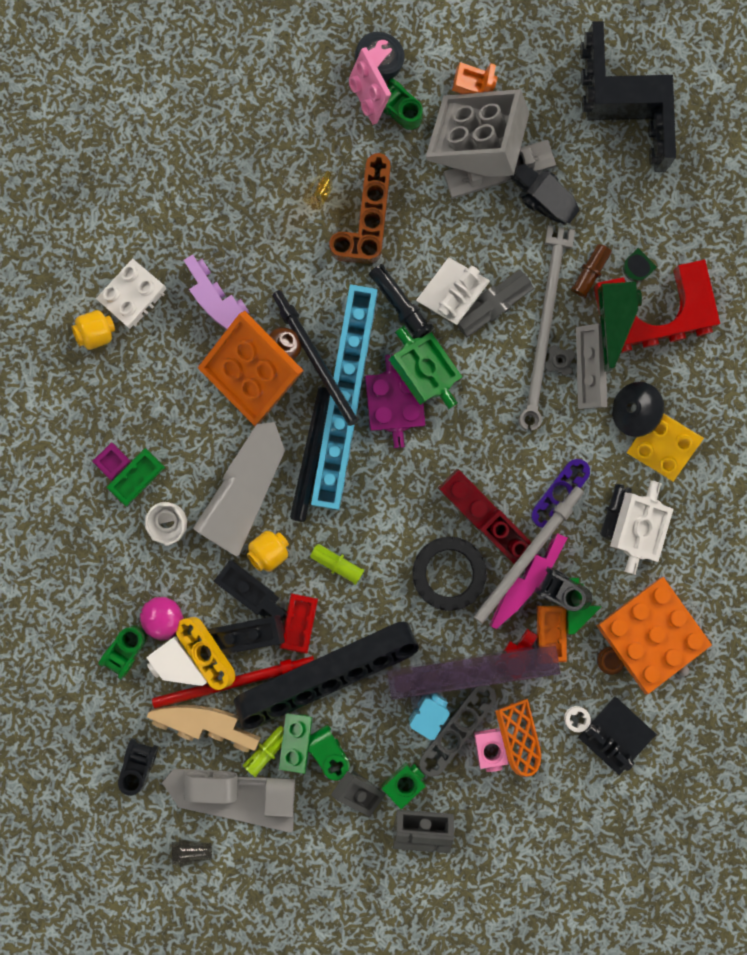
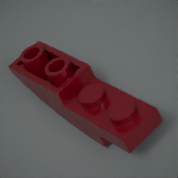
(484, 515)

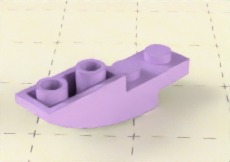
(210, 295)

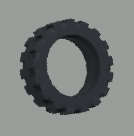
(478, 573)

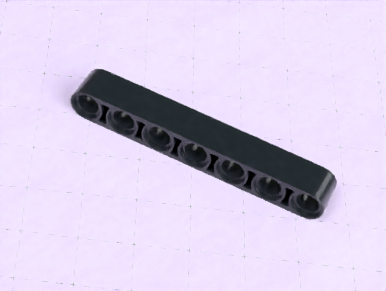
(325, 675)

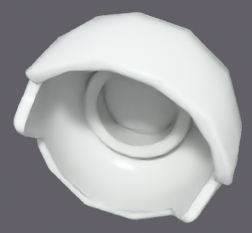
(163, 513)

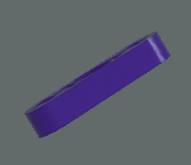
(567, 472)

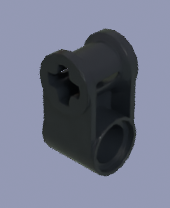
(559, 589)
(137, 764)

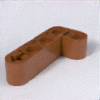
(368, 209)

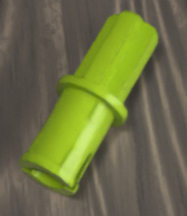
(336, 563)
(265, 752)

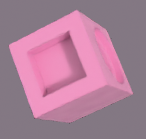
(487, 737)

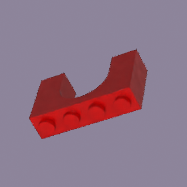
(695, 314)

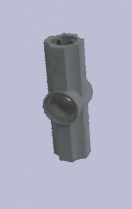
(495, 302)

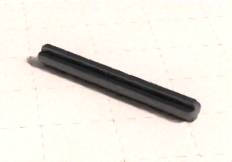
(310, 456)

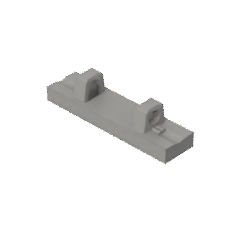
(536, 156)

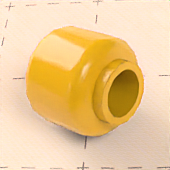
(93, 329)
(268, 551)

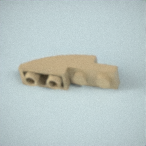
(194, 719)

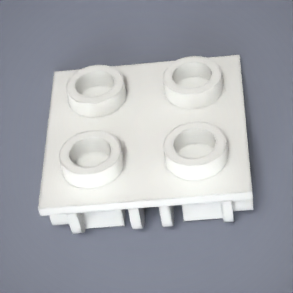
(453, 290)
(131, 293)

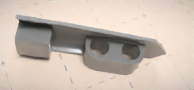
(244, 487)
(235, 797)

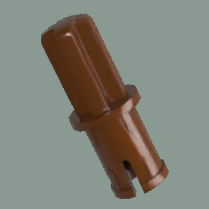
(591, 270)

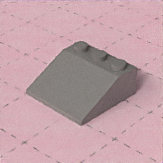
(480, 132)

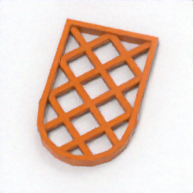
(509, 745)

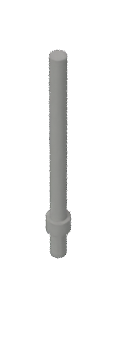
(561, 512)

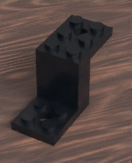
(629, 98)

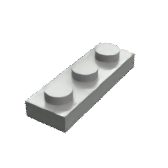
(590, 368)

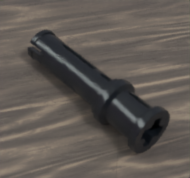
(408, 312)

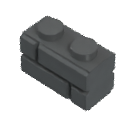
(423, 831)

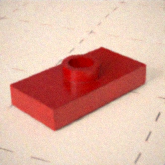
(299, 623)

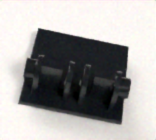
(617, 736)

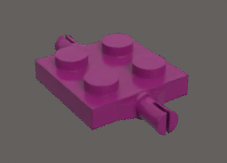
(392, 404)

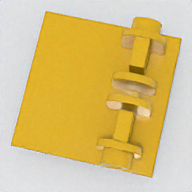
(666, 447)

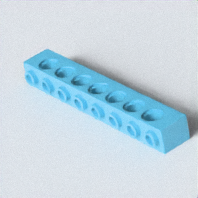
(349, 377)

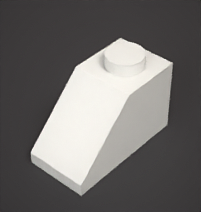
(175, 664)

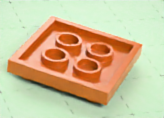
(250, 368)
(654, 635)

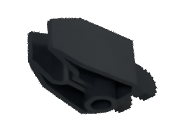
(545, 194)

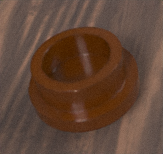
(609, 661)

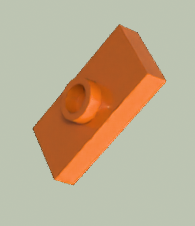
(553, 628)

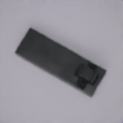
(248, 635)

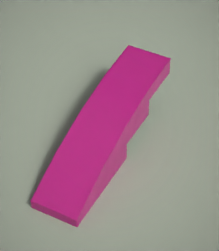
(525, 587)

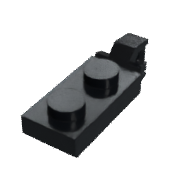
(249, 590)

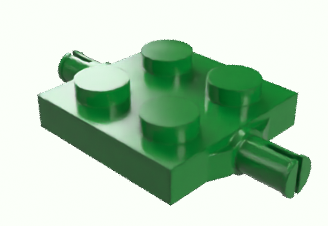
(425, 368)

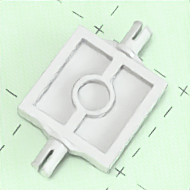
(641, 527)

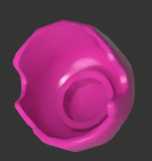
(160, 618)

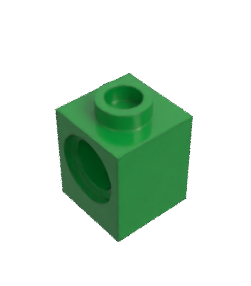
(399, 796)

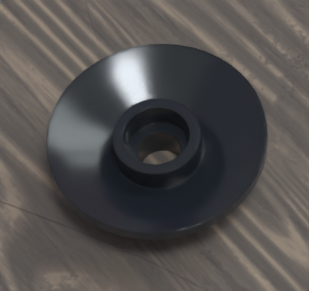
(648, 409)

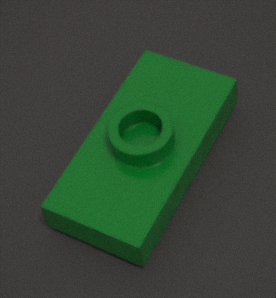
(136, 477)

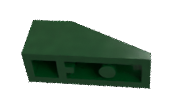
(617, 313)

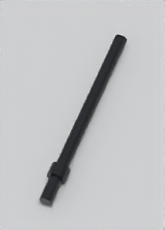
(290, 316)

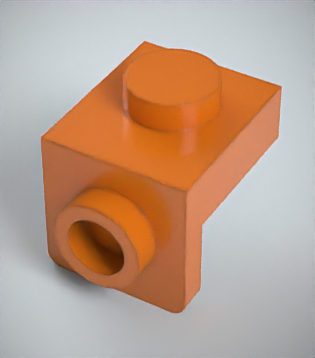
(474, 80)

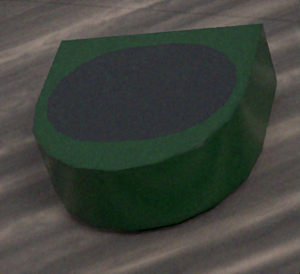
(638, 266)

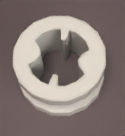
(573, 711)

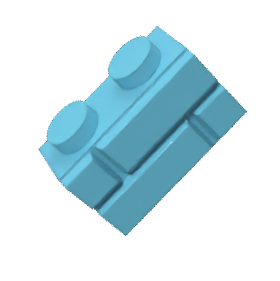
(429, 715)

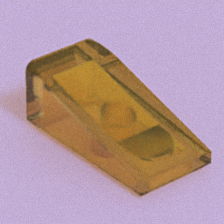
(319, 190)

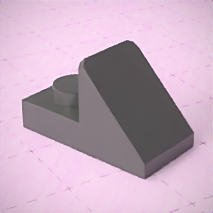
(358, 793)

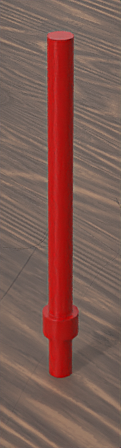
(240, 680)

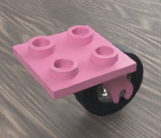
(377, 60)

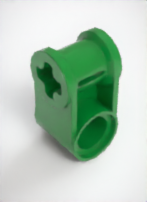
(399, 103)
(121, 655)
(327, 748)

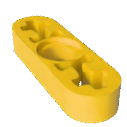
(210, 674)

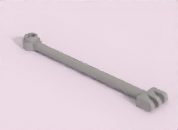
(545, 325)

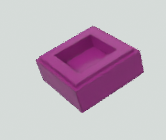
(111, 461)

